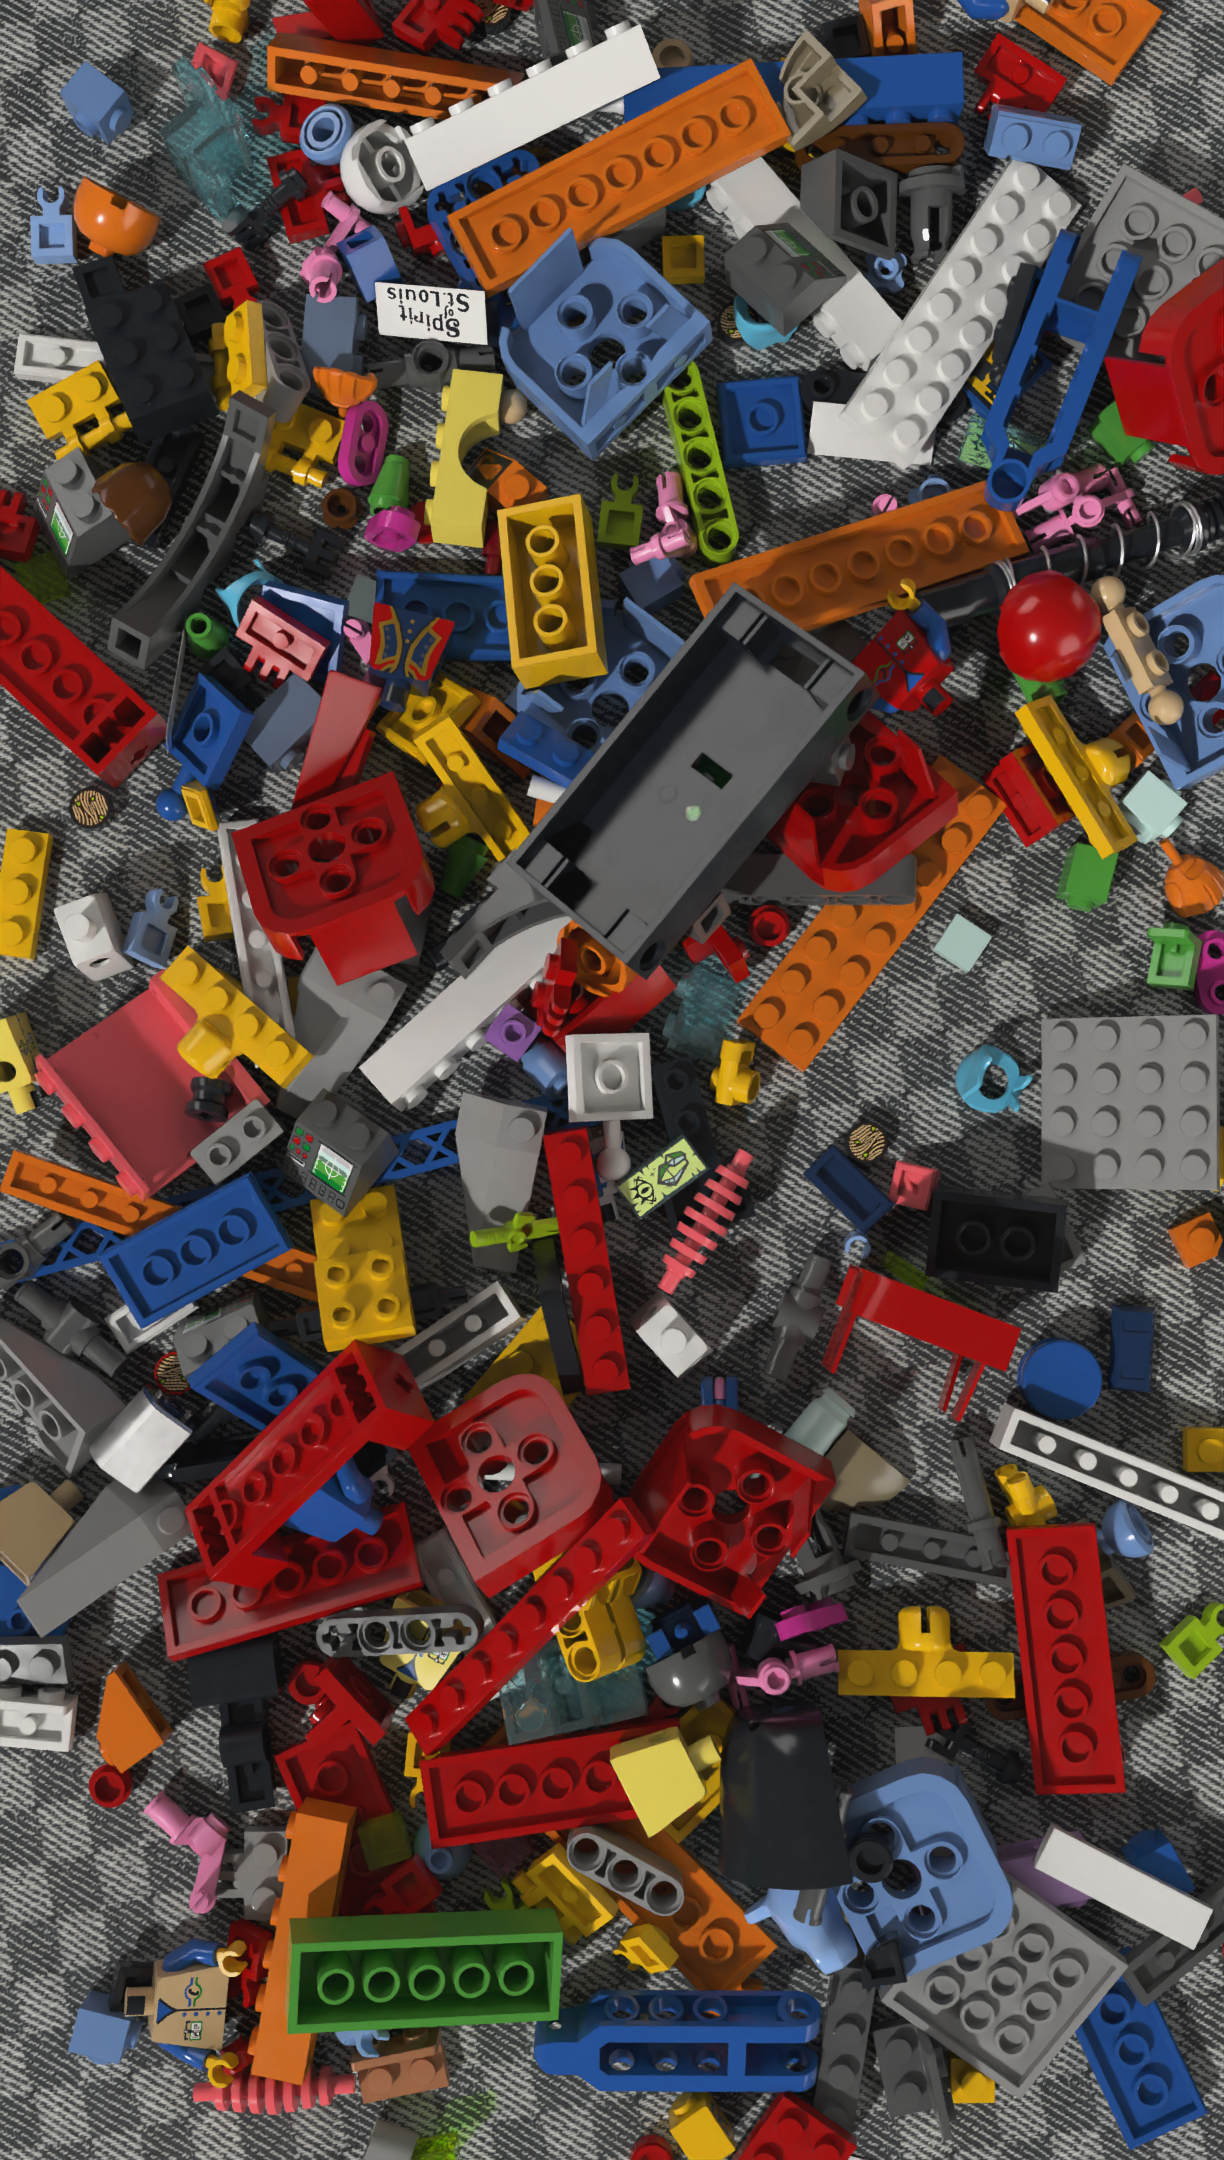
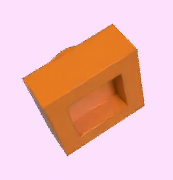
(1196, 1239)

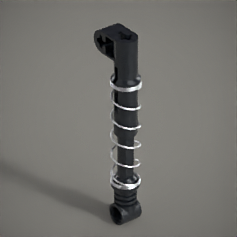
(1188, 528)

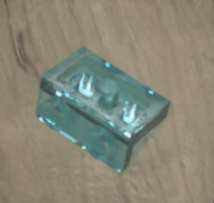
(702, 1014)

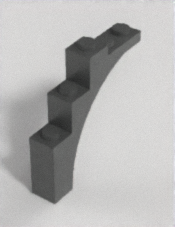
(205, 542)
(520, 906)

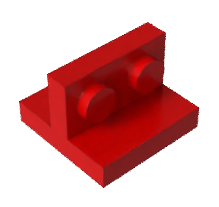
(1030, 794)
(347, 1698)

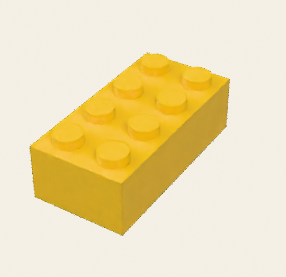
(552, 592)

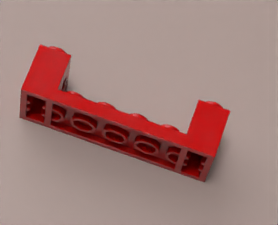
(72, 688)
(352, 1401)

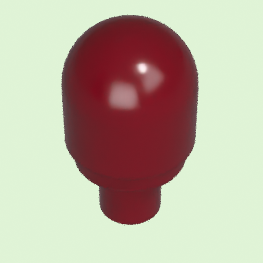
(492, 549)

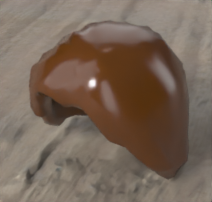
(136, 497)

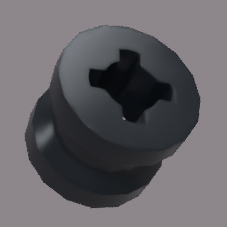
(209, 1099)

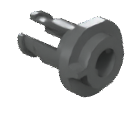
(931, 194)
(828, 1572)

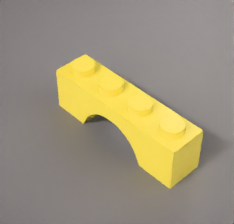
(472, 414)

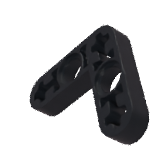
(556, 1315)

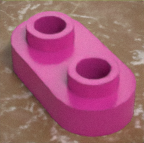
(363, 446)
(393, 529)
(1210, 974)
(820, 1616)

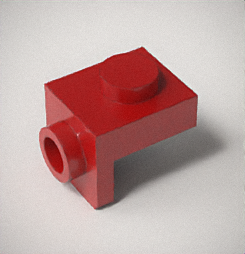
(419, 240)
(729, 951)

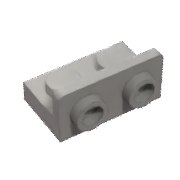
(238, 1141)

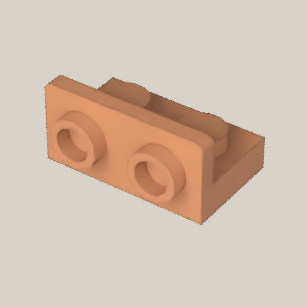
(404, 2067)

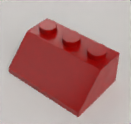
(610, 1014)

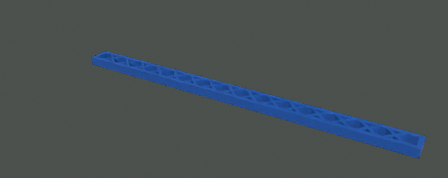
(70, 1246)

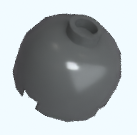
(693, 1673)

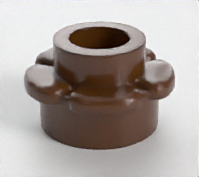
(336, 499)

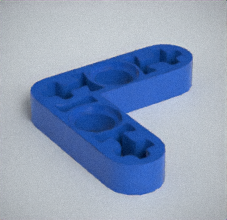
(450, 194)

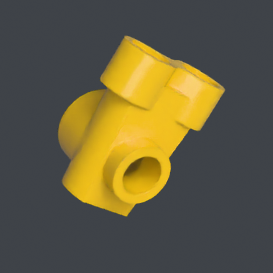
(229, 19)
(733, 1078)
(1027, 1503)

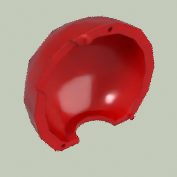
(1048, 627)

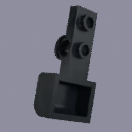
(686, 1114)
(238, 1682)

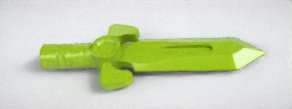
(515, 1232)

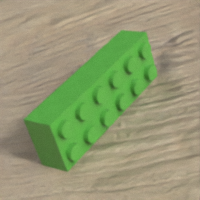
(422, 1970)

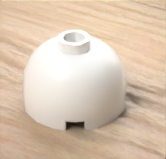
(380, 169)

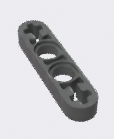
(400, 1635)

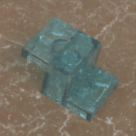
(207, 141)
(550, 1702)

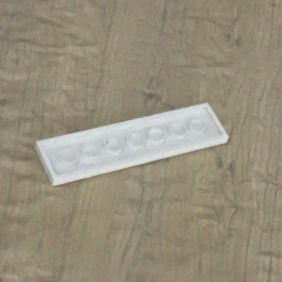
(957, 312)

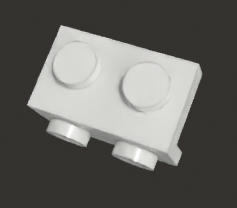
(37, 1718)

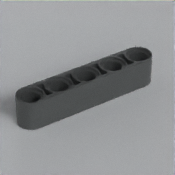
(780, 882)

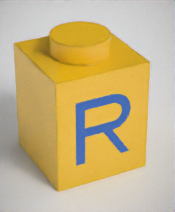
(700, 2127)

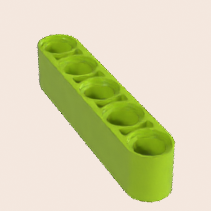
(700, 482)

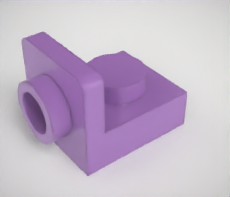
(512, 1032)

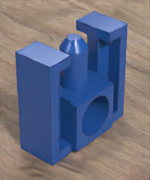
(682, 1626)

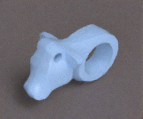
(828, 1945)

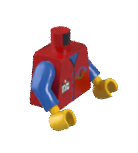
(909, 657)

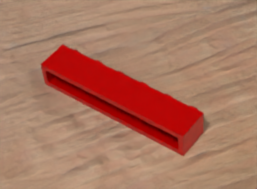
(586, 1260)

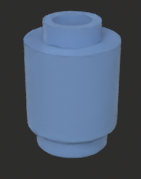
(547, 1068)

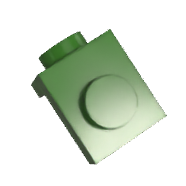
(1173, 957)

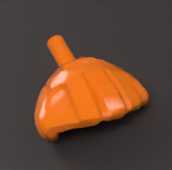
(344, 388)
(1191, 883)

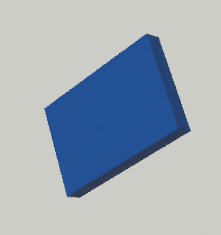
(255, 1376)

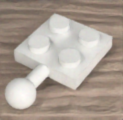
(609, 1084)

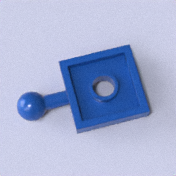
(204, 753)

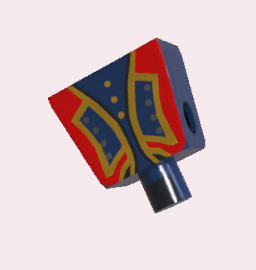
(406, 653)

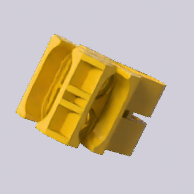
(605, 1630)

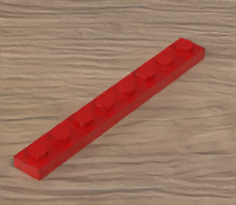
(530, 1625)

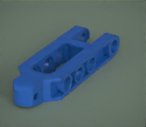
(1012, 469)
(747, 2041)

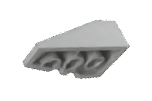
(335, 1027)
(498, 1165)
(60, 1396)
(103, 1549)

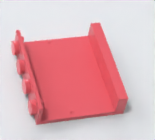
(134, 1089)

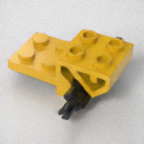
(364, 1278)

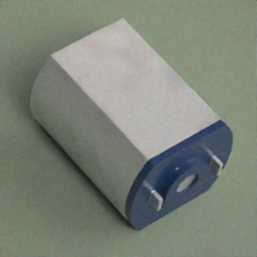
(142, 1438)

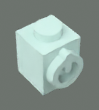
(1152, 807)

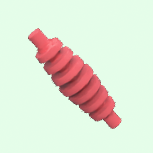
(678, 1266)
(275, 2093)

